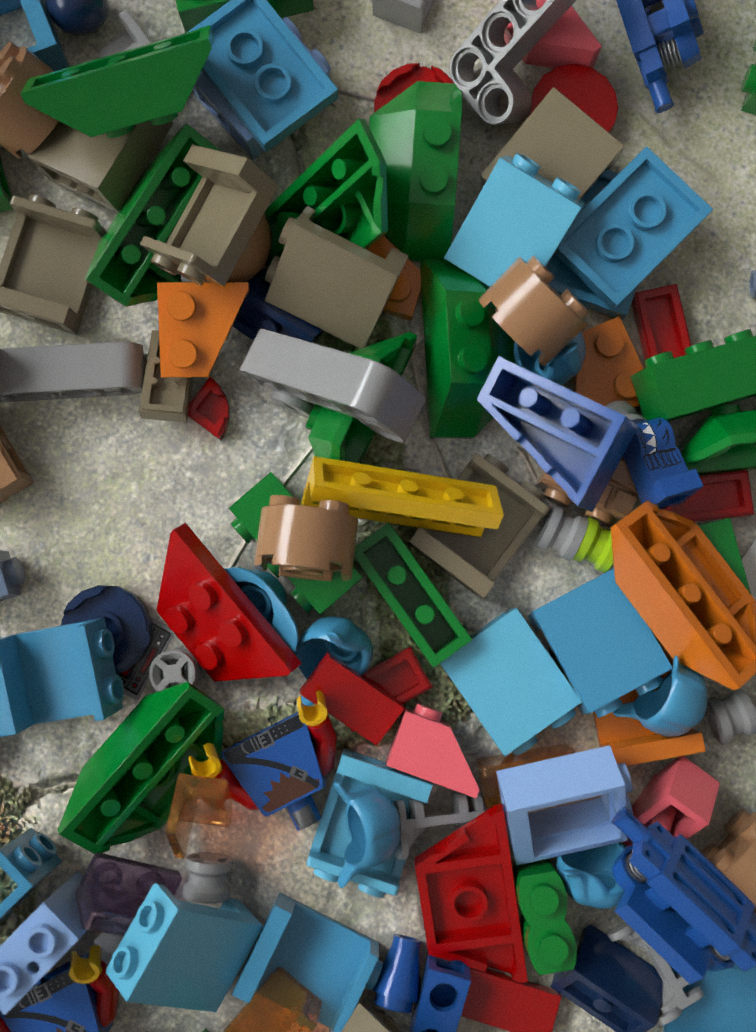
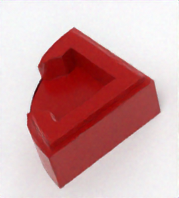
(211, 409)

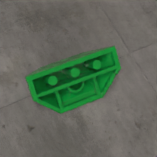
(123, 87)
(421, 153)
(343, 187)
(152, 210)
(459, 348)
(344, 436)
(721, 442)
(134, 773)

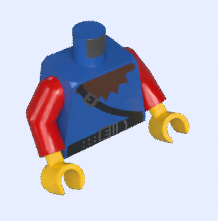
(278, 764)
(67, 999)

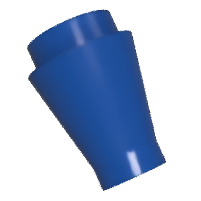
(399, 976)

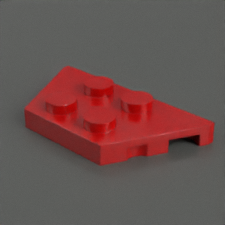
(216, 616)
(472, 897)

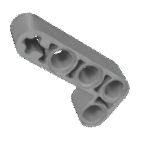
(501, 58)
(71, 371)
(335, 381)

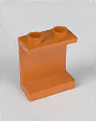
(636, 744)

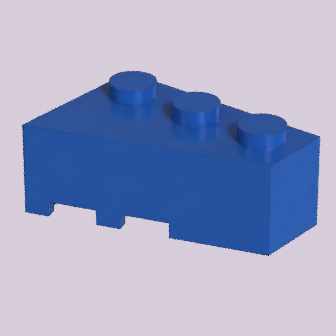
(561, 429)

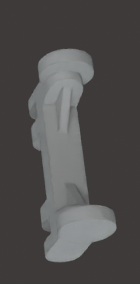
(418, 822)
(673, 996)

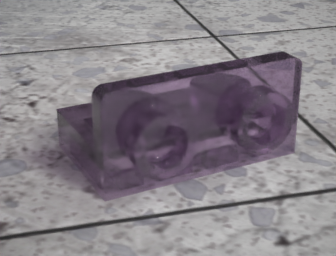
(116, 889)

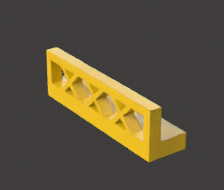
(404, 497)

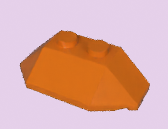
(686, 593)

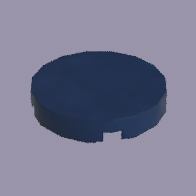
(124, 617)

